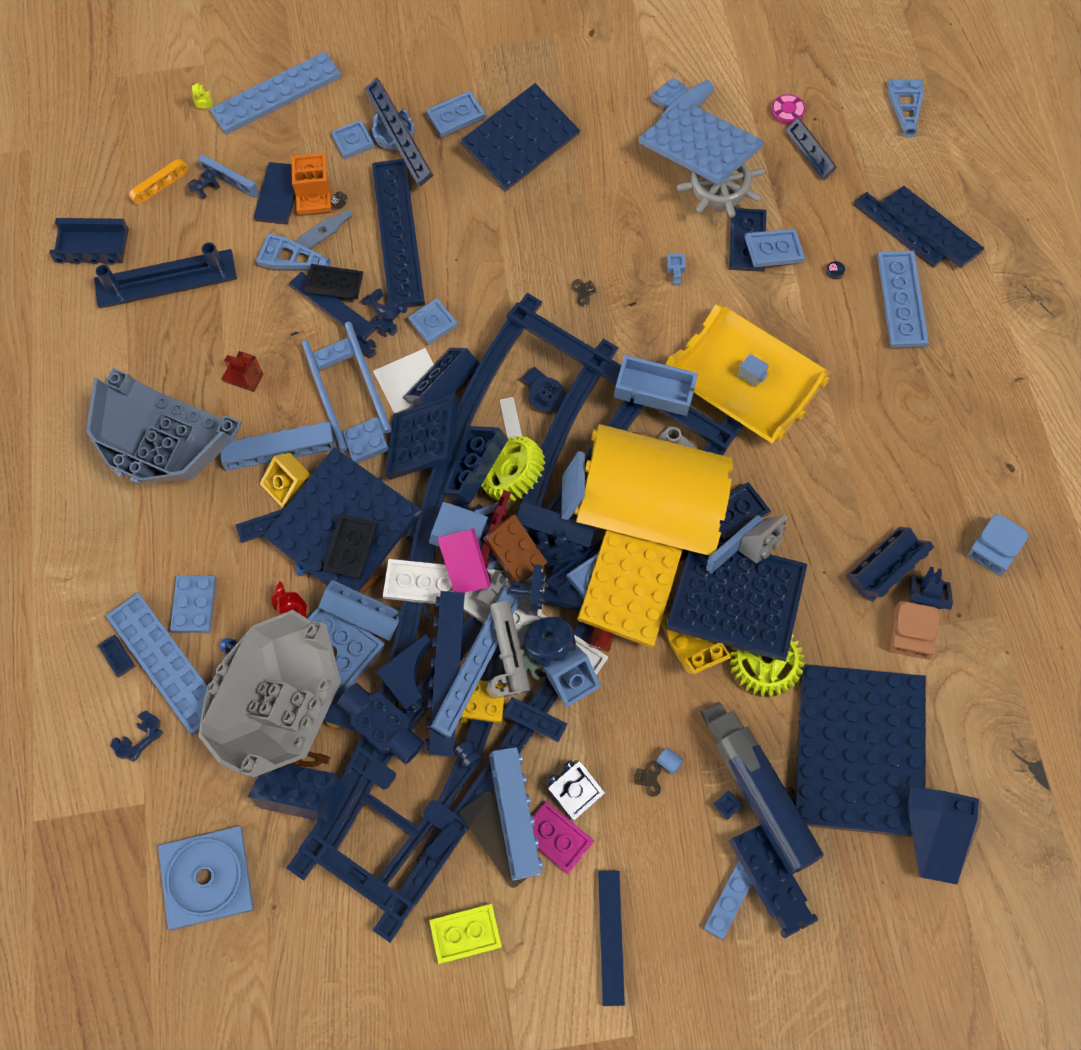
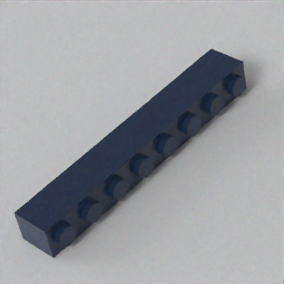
(446, 665)

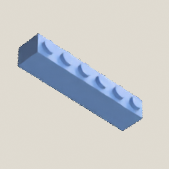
(261, 449)
(514, 814)

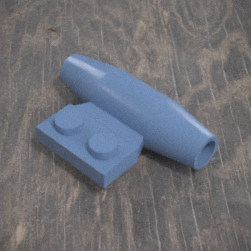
(675, 92)

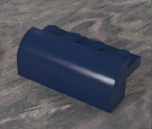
(888, 563)

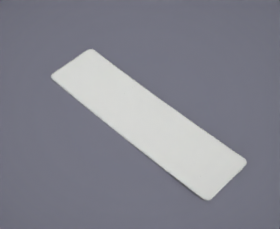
(510, 417)

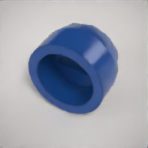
(225, 641)

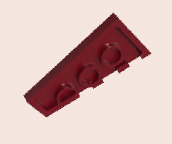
(499, 513)

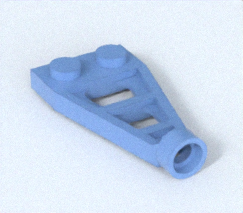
(906, 88)
(272, 248)

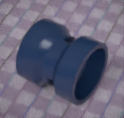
(467, 753)

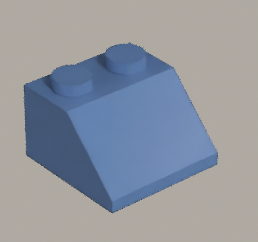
(572, 677)

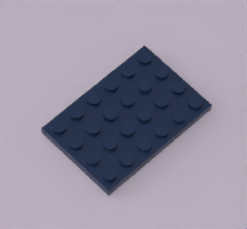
(520, 137)

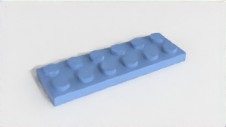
(902, 299)

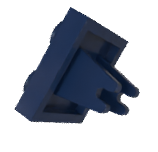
(931, 590)

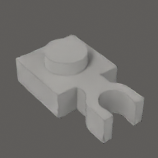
(489, 595)

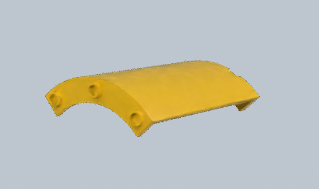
(770, 405)
(655, 490)

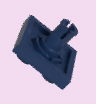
(532, 589)

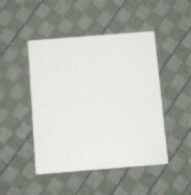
(401, 376)

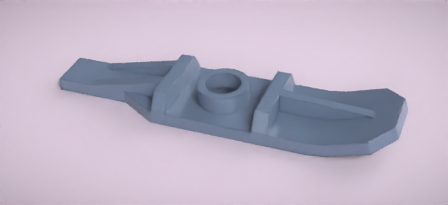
(330, 225)

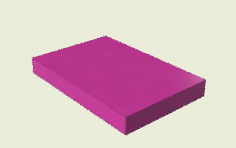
(464, 561)
(559, 837)

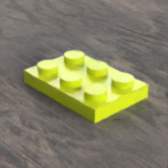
(465, 934)

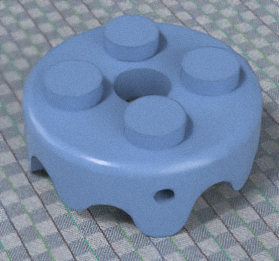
(382, 135)

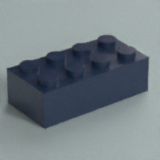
(297, 792)

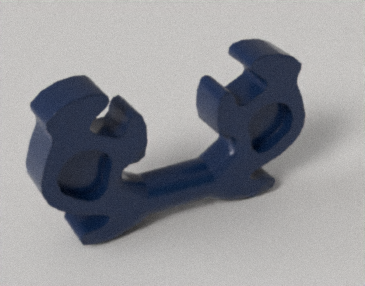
(384, 326)
(124, 750)

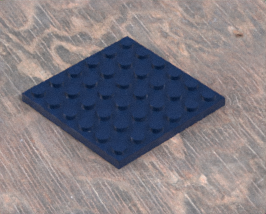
(337, 488)
(740, 602)

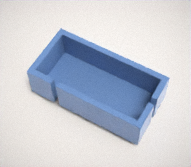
(655, 385)

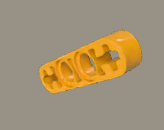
(139, 194)

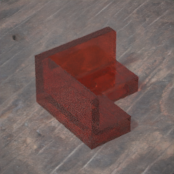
(242, 371)

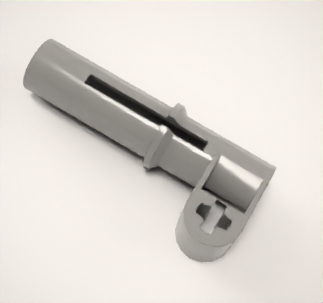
(510, 654)

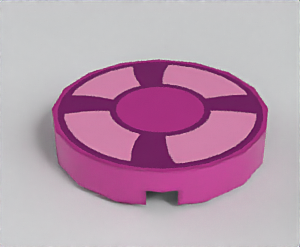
(788, 108)

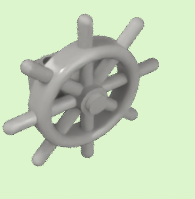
(722, 196)

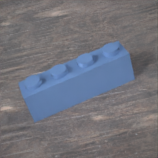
(360, 610)

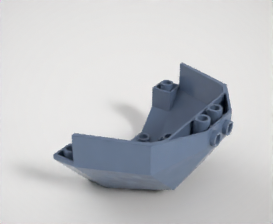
(152, 433)

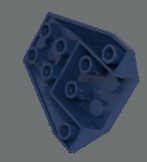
(942, 831)

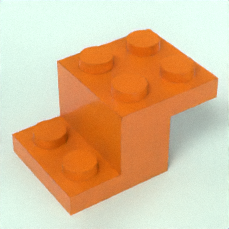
(311, 183)

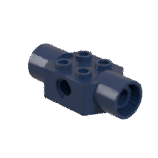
(380, 723)

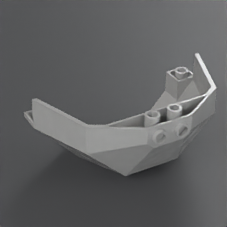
(270, 695)

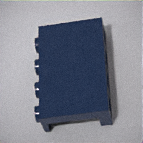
(90, 240)

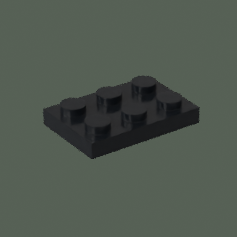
(334, 281)
(351, 546)

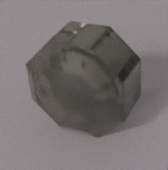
(339, 200)

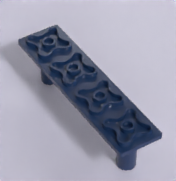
(164, 278)

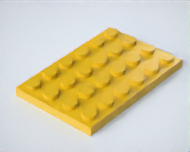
(630, 587)

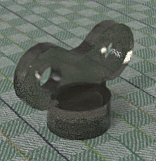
(584, 291)
(648, 778)

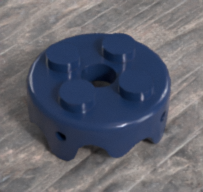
(555, 648)

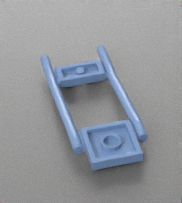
(368, 437)

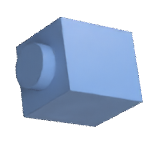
(753, 370)

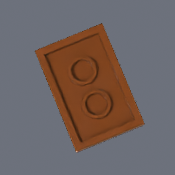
(514, 549)

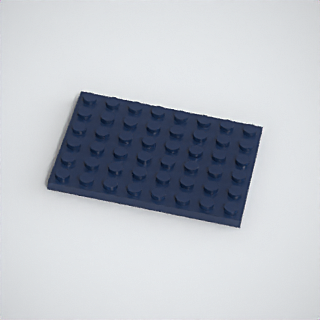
(860, 748)

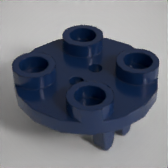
(208, 176)
(541, 401)

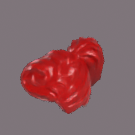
(287, 601)

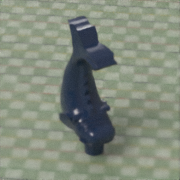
(386, 311)

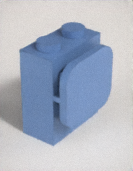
(457, 519)
(998, 544)

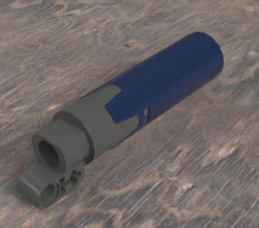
(762, 789)

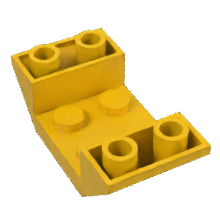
(694, 652)

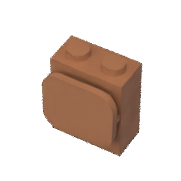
(914, 630)

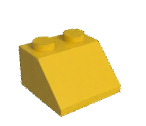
(284, 478)

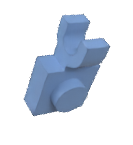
(676, 264)

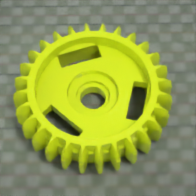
(517, 453)
(767, 673)

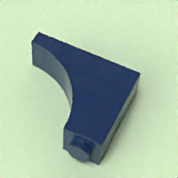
(401, 674)

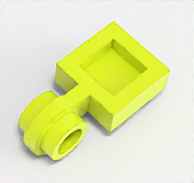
(201, 97)

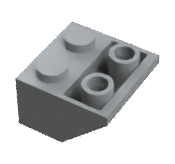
(763, 538)

